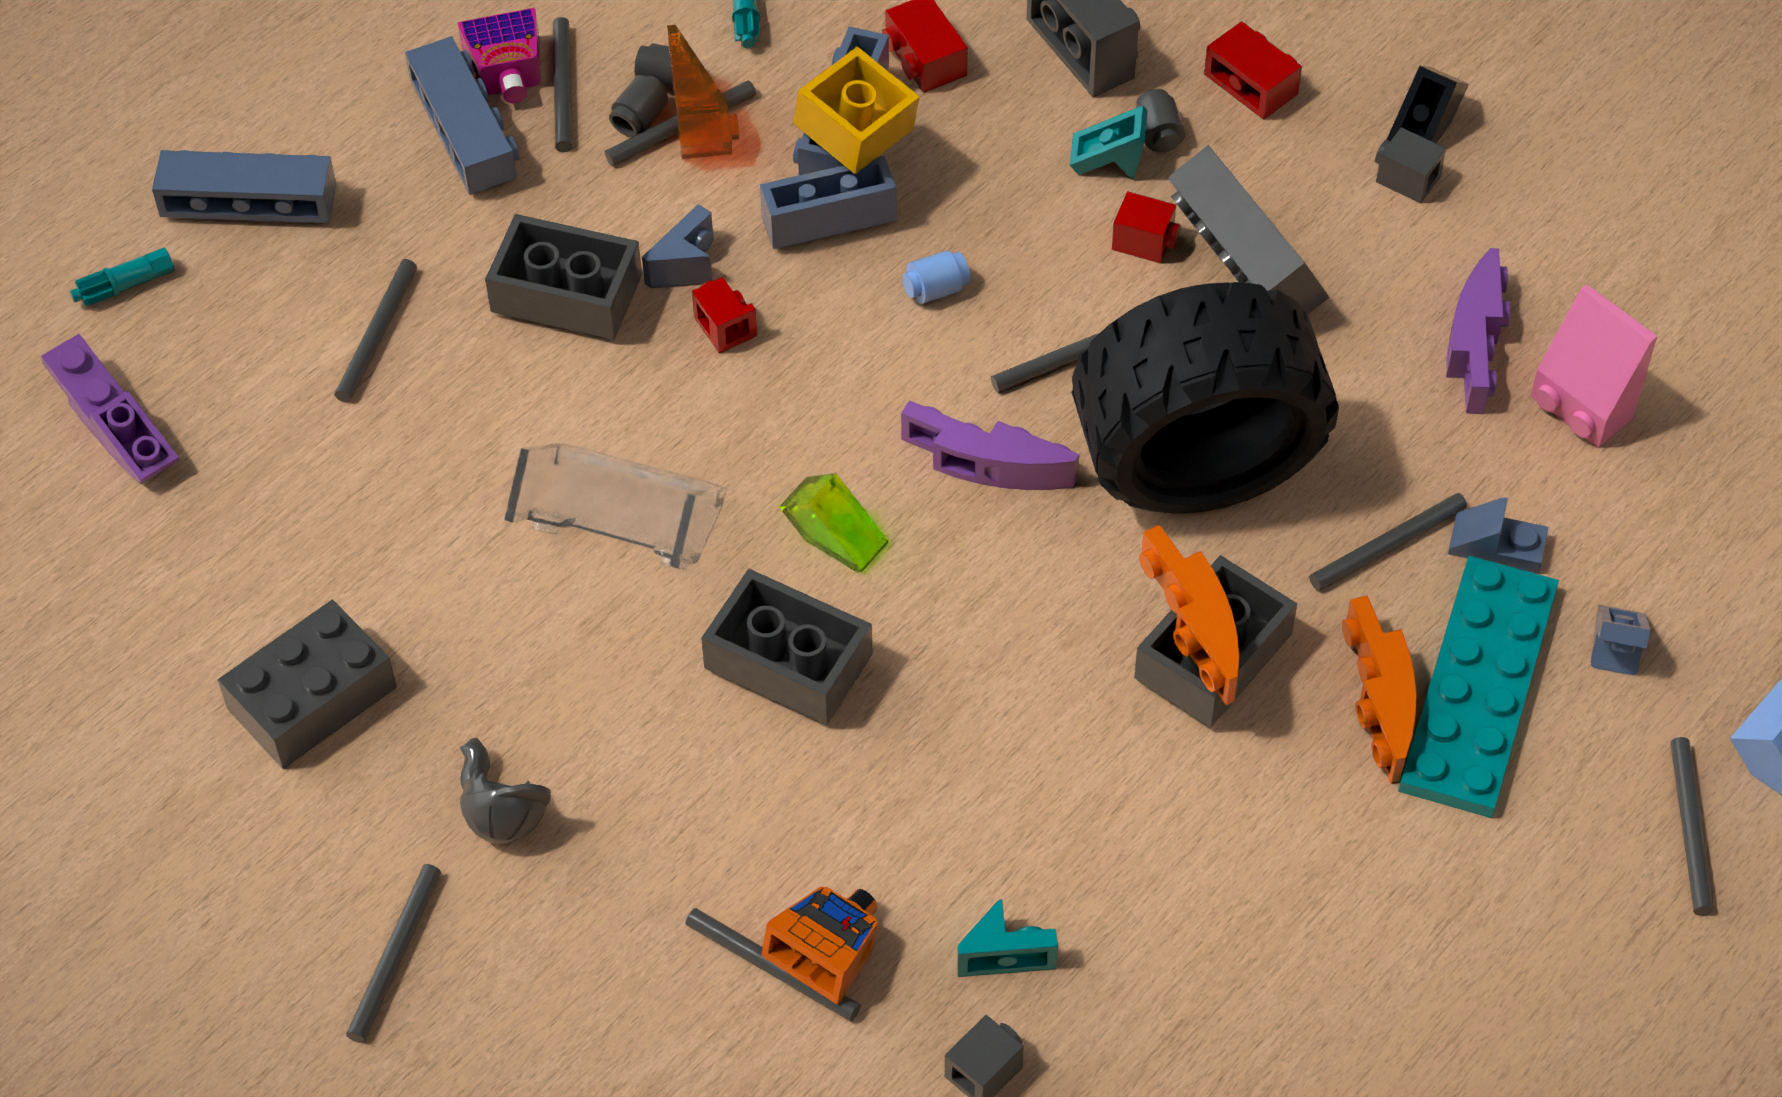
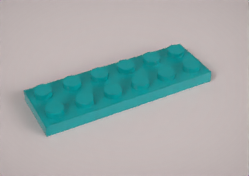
(1479, 687)

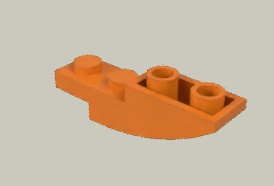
(1203, 613)
(1388, 687)

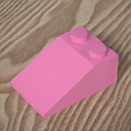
(1594, 368)

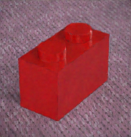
(926, 44)
(1252, 70)

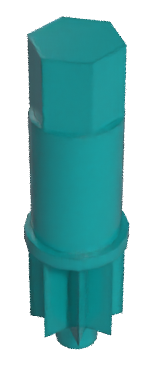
(746, 22)
(122, 277)

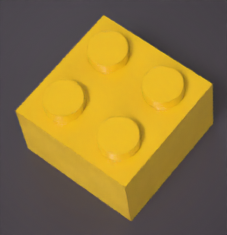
(856, 110)

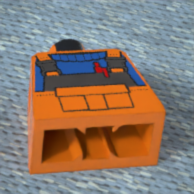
(824, 940)

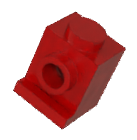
(723, 314)

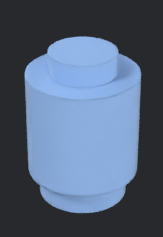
(936, 276)

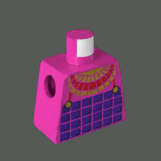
(504, 52)

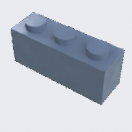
(828, 203)

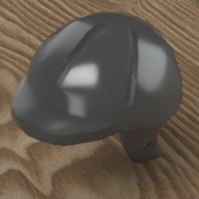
(494, 809)

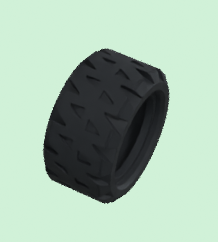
(1204, 398)

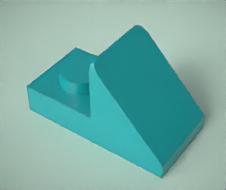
(1112, 140)
(994, 951)

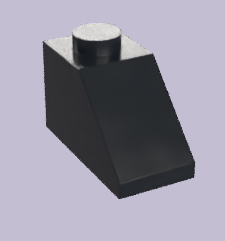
(1429, 104)

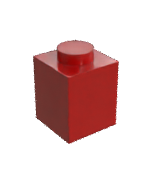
(1145, 227)

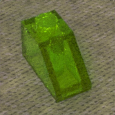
(834, 521)

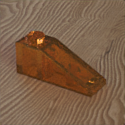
(700, 106)

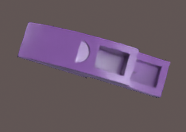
(1477, 329)
(108, 411)
(1001, 459)

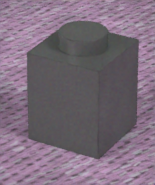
(1409, 164)
(984, 1059)

